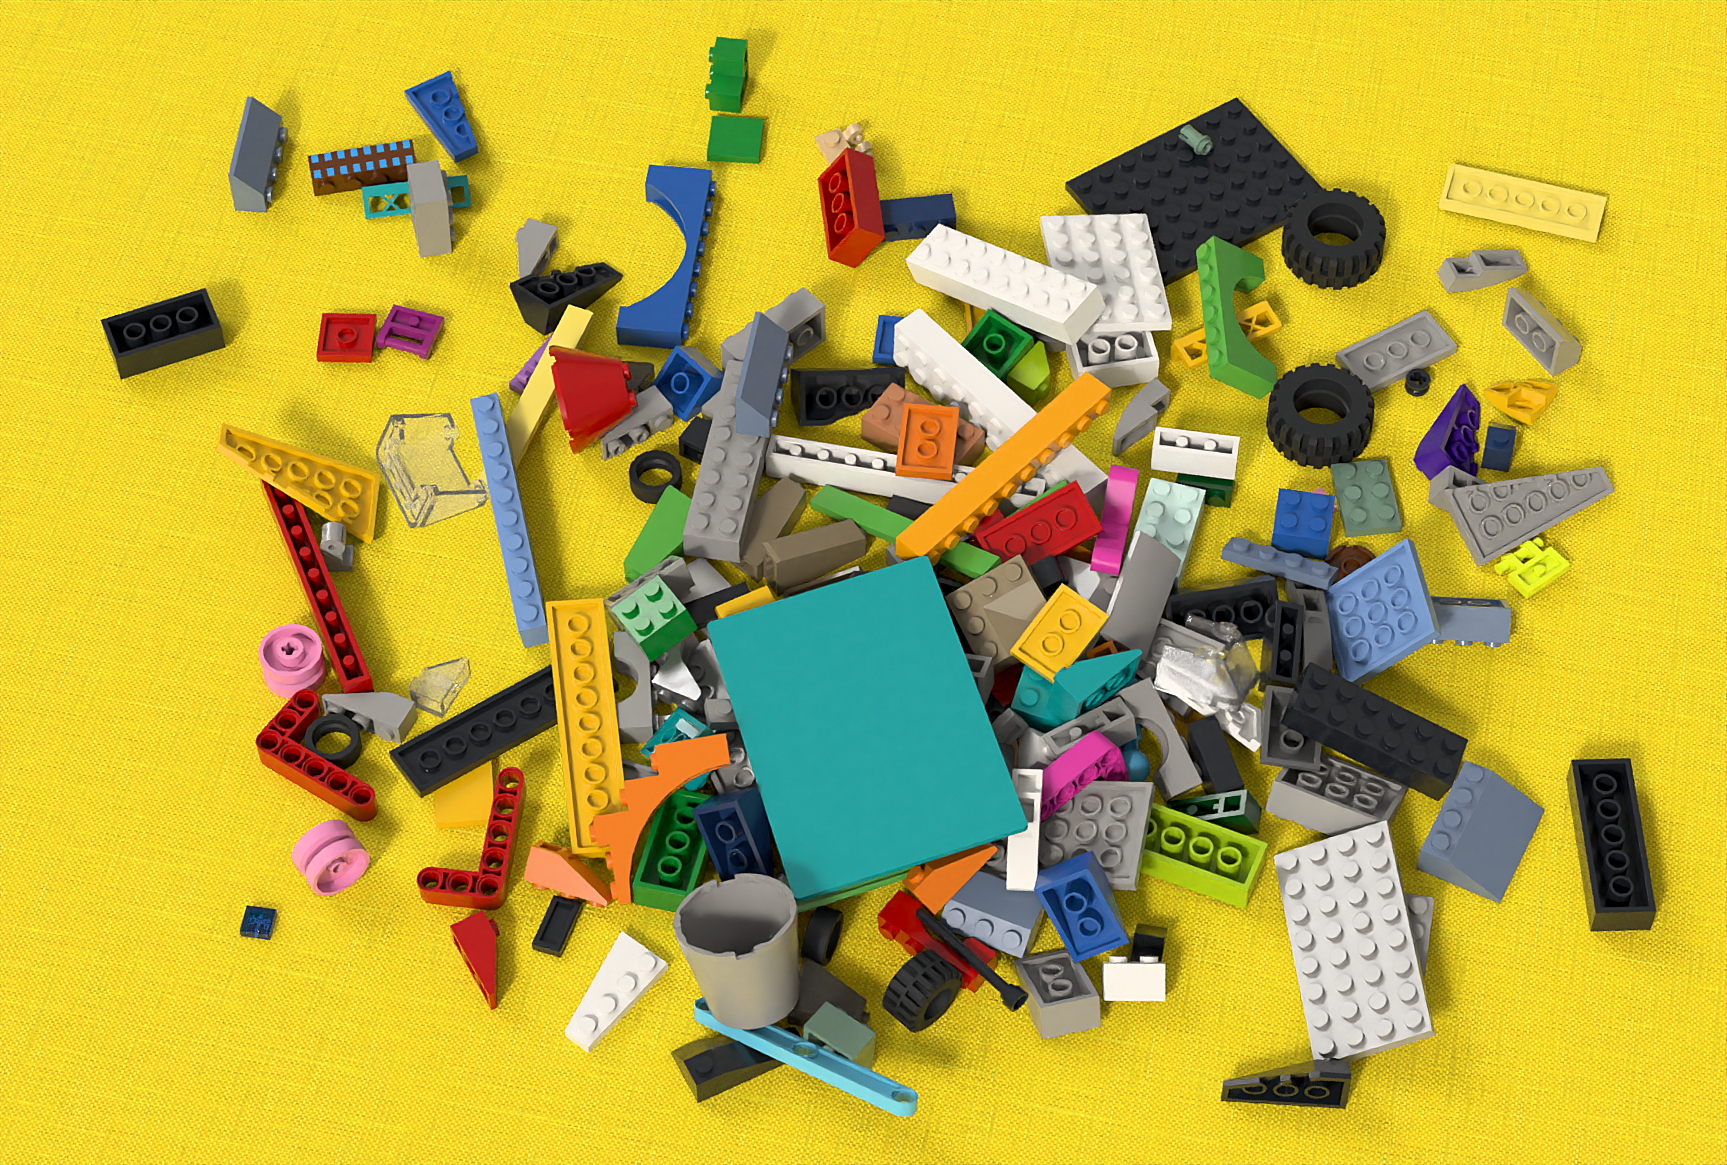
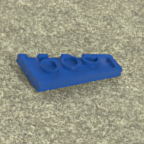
(444, 115)

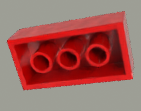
(851, 208)

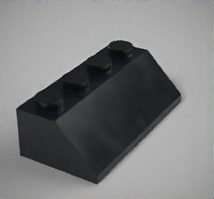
(1231, 601)

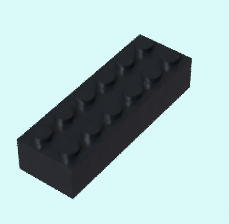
(1374, 731)
(1610, 845)

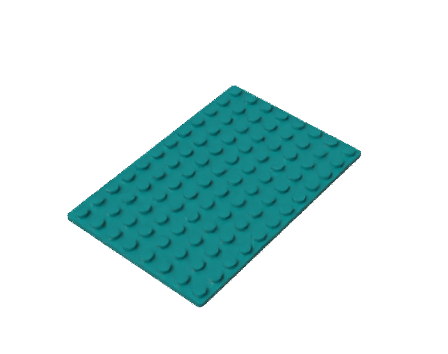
(865, 728)

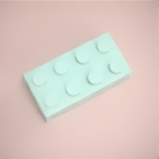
(1172, 517)

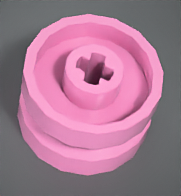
(292, 660)
(330, 857)

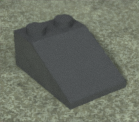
(1280, 744)

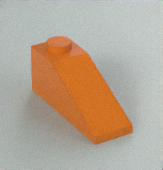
(942, 878)

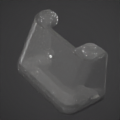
(424, 469)

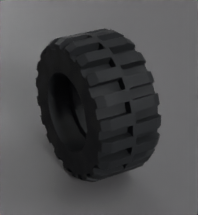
(1332, 264)
(1327, 389)

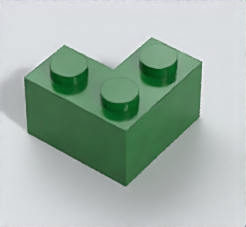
(727, 74)

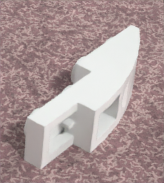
(1025, 846)

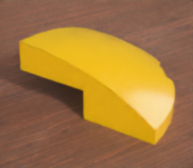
(1522, 400)

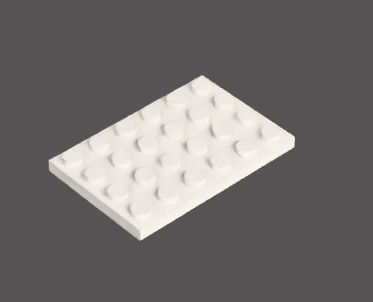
(1119, 259)

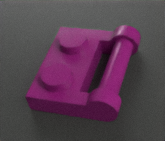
(411, 324)

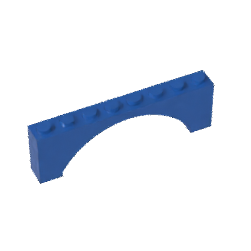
(663, 316)

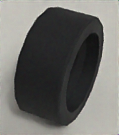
(653, 460)
(331, 724)
(822, 935)

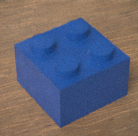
(1303, 523)

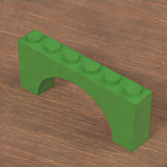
(1230, 354)

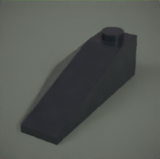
(547, 297)

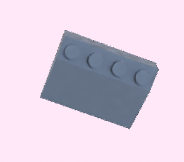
(1480, 833)

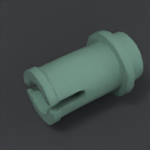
(1200, 143)

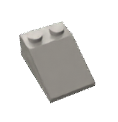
(1059, 994)

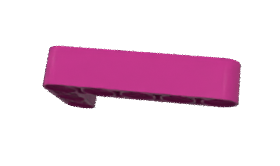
(1115, 520)
(1087, 761)

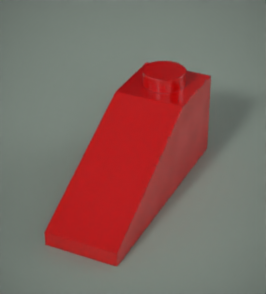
(478, 947)

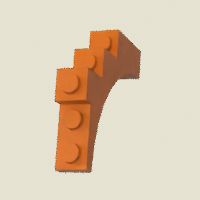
(622, 831)

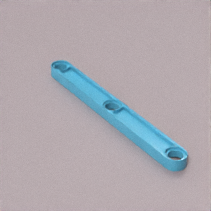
(819, 1063)

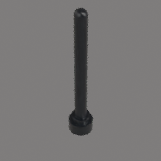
(1012, 995)

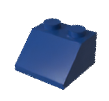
(688, 381)

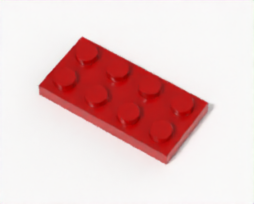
(1044, 527)

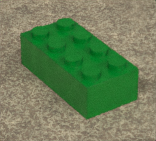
(673, 855)

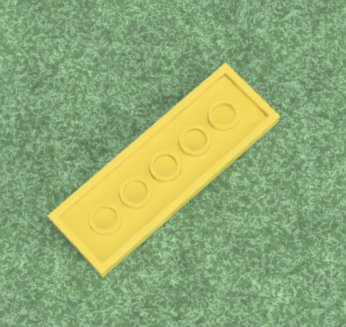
(1522, 202)

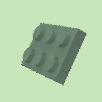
(1365, 498)

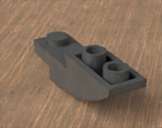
(1316, 632)

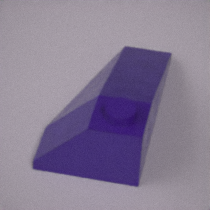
(1451, 437)

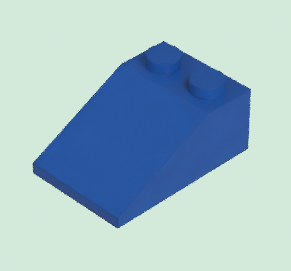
(1081, 906)

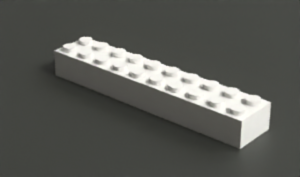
(983, 399)

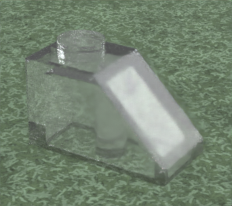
(439, 685)

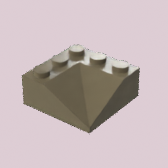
(998, 609)

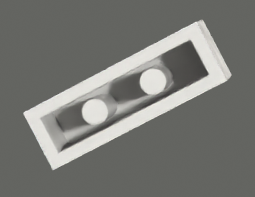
(1195, 453)

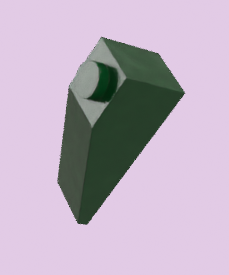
(1230, 810)

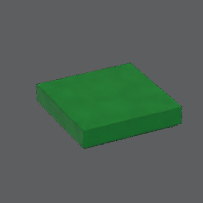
(735, 139)

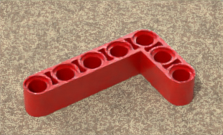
(287, 748)
(493, 851)

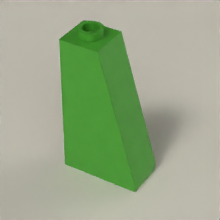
(660, 535)

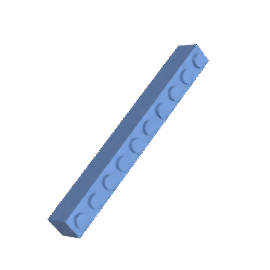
(510, 520)

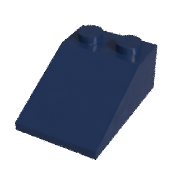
(736, 833)

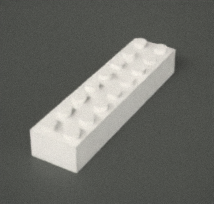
(1006, 284)

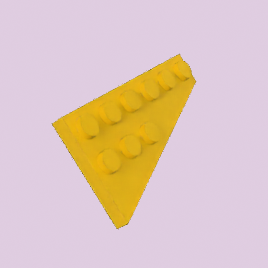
(319, 482)

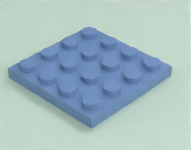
(1380, 614)

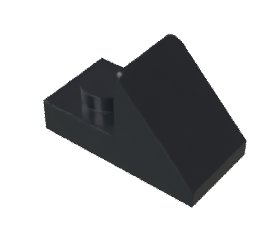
(1148, 941)

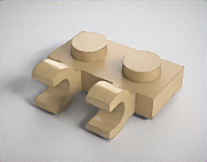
(834, 142)

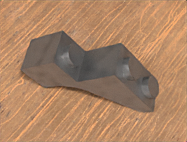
(674, 679)

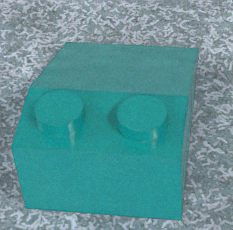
(1091, 683)
(676, 728)

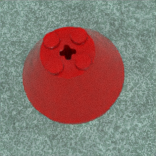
(591, 393)

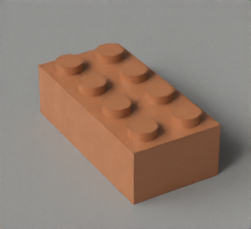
(883, 424)

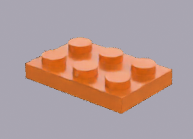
(927, 441)

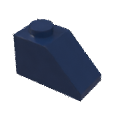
(1498, 447)

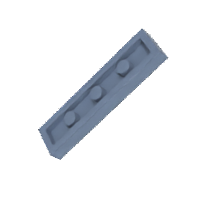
(1279, 563)

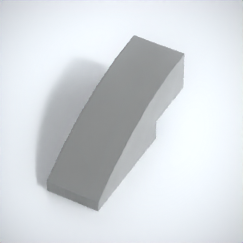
(1481, 269)
(1140, 416)

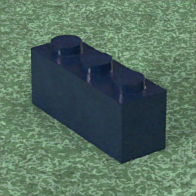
(916, 216)

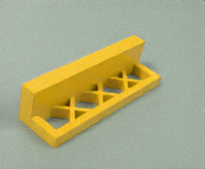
(1247, 319)

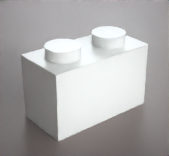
(1133, 979)

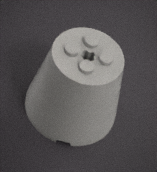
(742, 948)

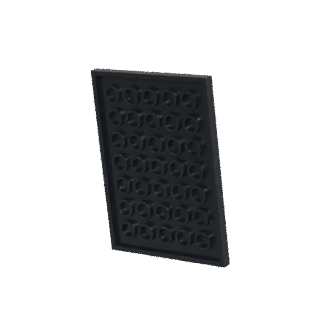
(1229, 193)

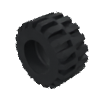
(922, 990)

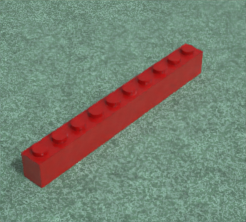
(318, 591)

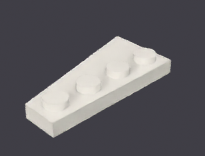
(1242, 725)
(616, 988)

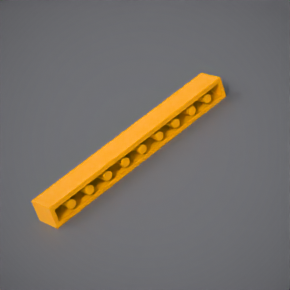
(1005, 470)

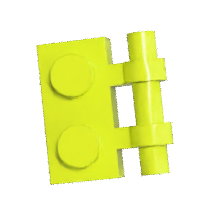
(1535, 573)

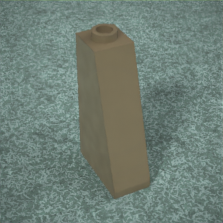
(771, 518)
(811, 554)

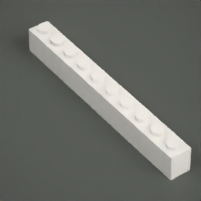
(871, 472)

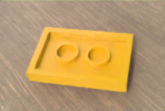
(1059, 633)

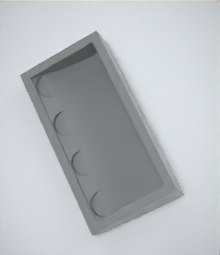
(1140, 594)

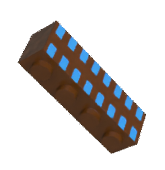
(361, 167)

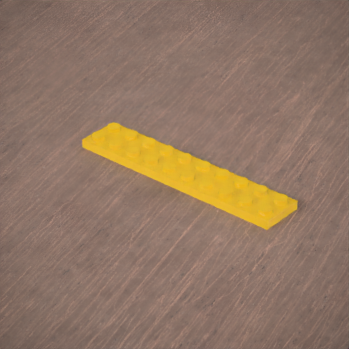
(585, 717)

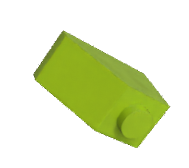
(1031, 376)

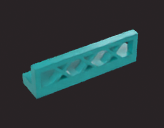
(397, 188)

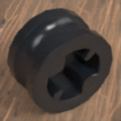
(1424, 381)

